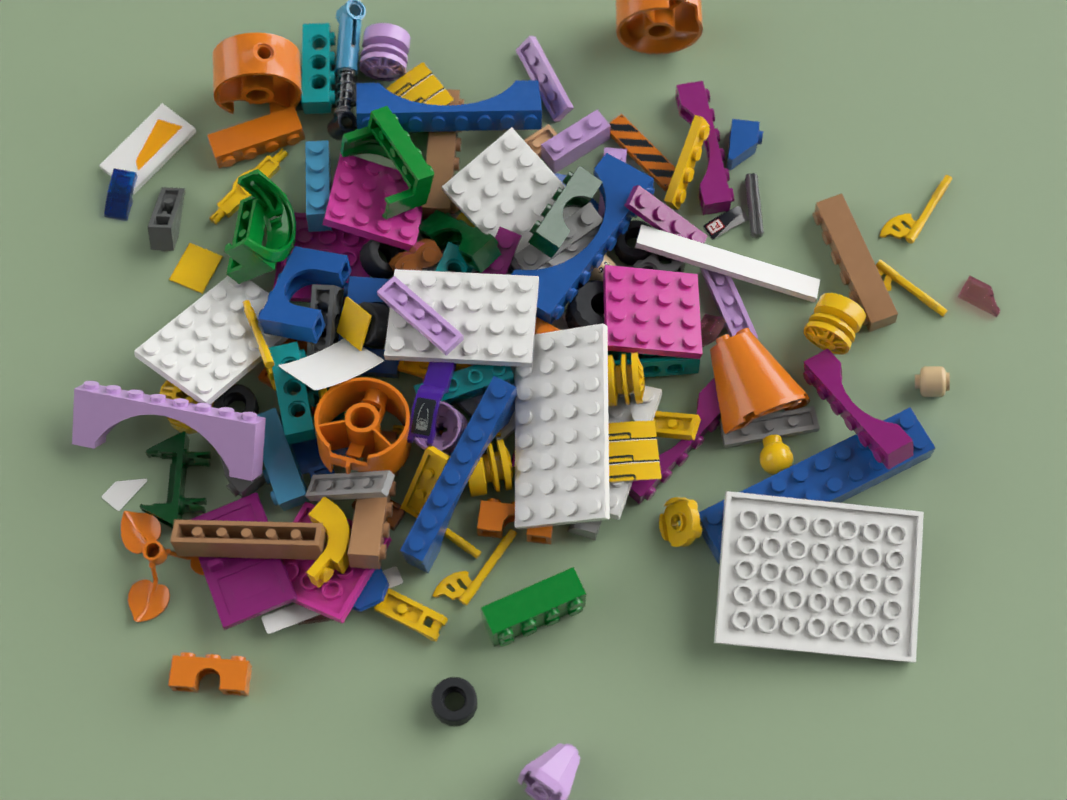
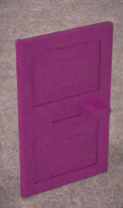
(245, 585)

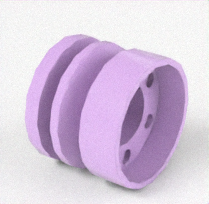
(384, 51)
(455, 424)

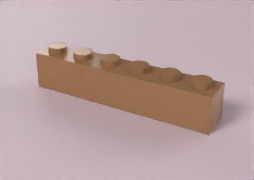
(442, 158)
(855, 262)
(371, 525)
(248, 539)

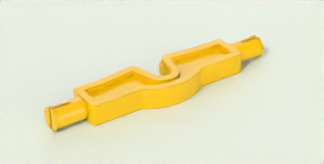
(230, 203)

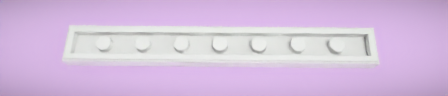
(727, 263)

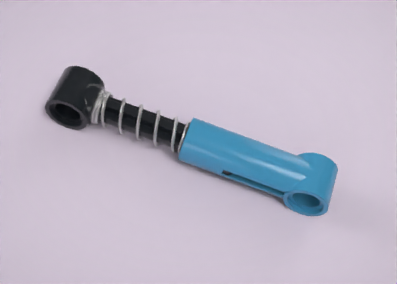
(347, 60)

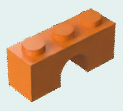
(496, 515)
(189, 670)

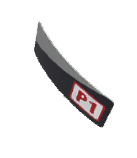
(725, 222)

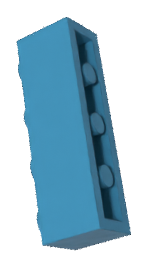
(317, 183)
(281, 464)

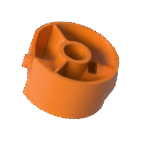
(658, 24)
(257, 71)
(365, 404)

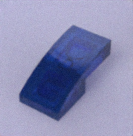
(119, 194)

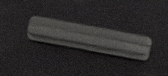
(754, 205)

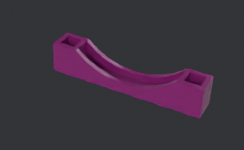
(713, 190)
(709, 413)
(885, 439)

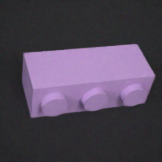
(575, 141)

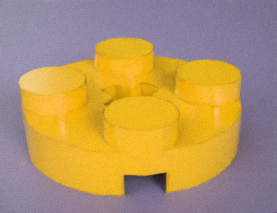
(690, 527)

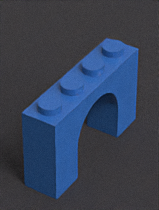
(302, 269)
(365, 290)

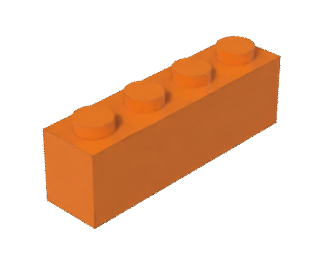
(256, 137)

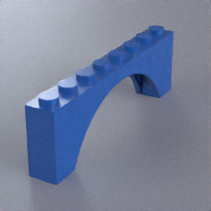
(514, 108)
(560, 281)
(430, 527)

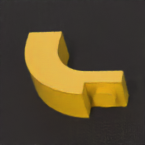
(336, 552)

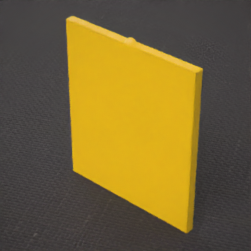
(196, 268)
(353, 323)

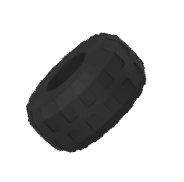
(585, 304)

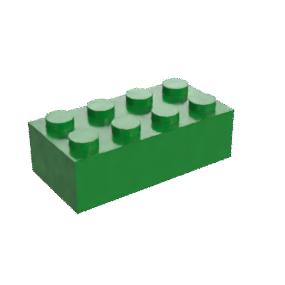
(533, 607)

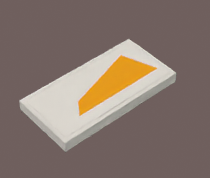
(150, 145)

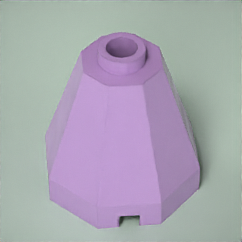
(551, 773)

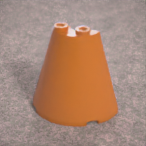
(751, 381)

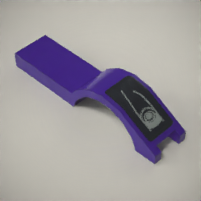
(428, 400)

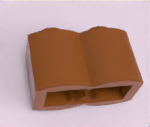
(421, 255)

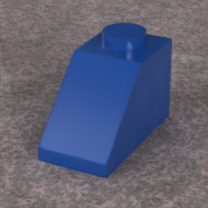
(742, 141)

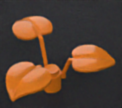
(140, 536)

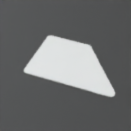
(122, 492)

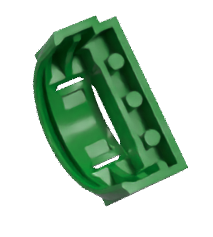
(388, 139)
(247, 255)

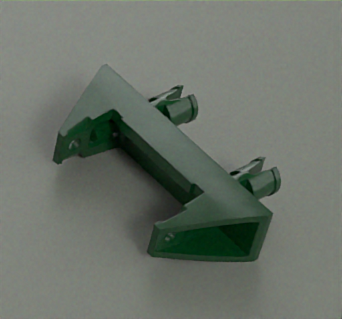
(178, 451)

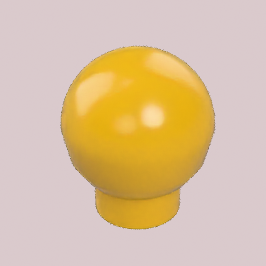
(775, 455)

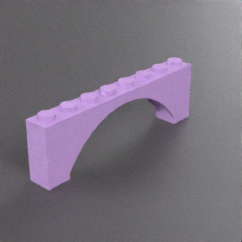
(233, 434)

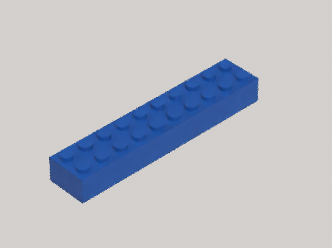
(828, 475)

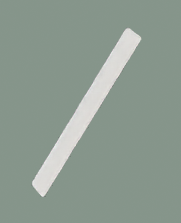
(295, 613)

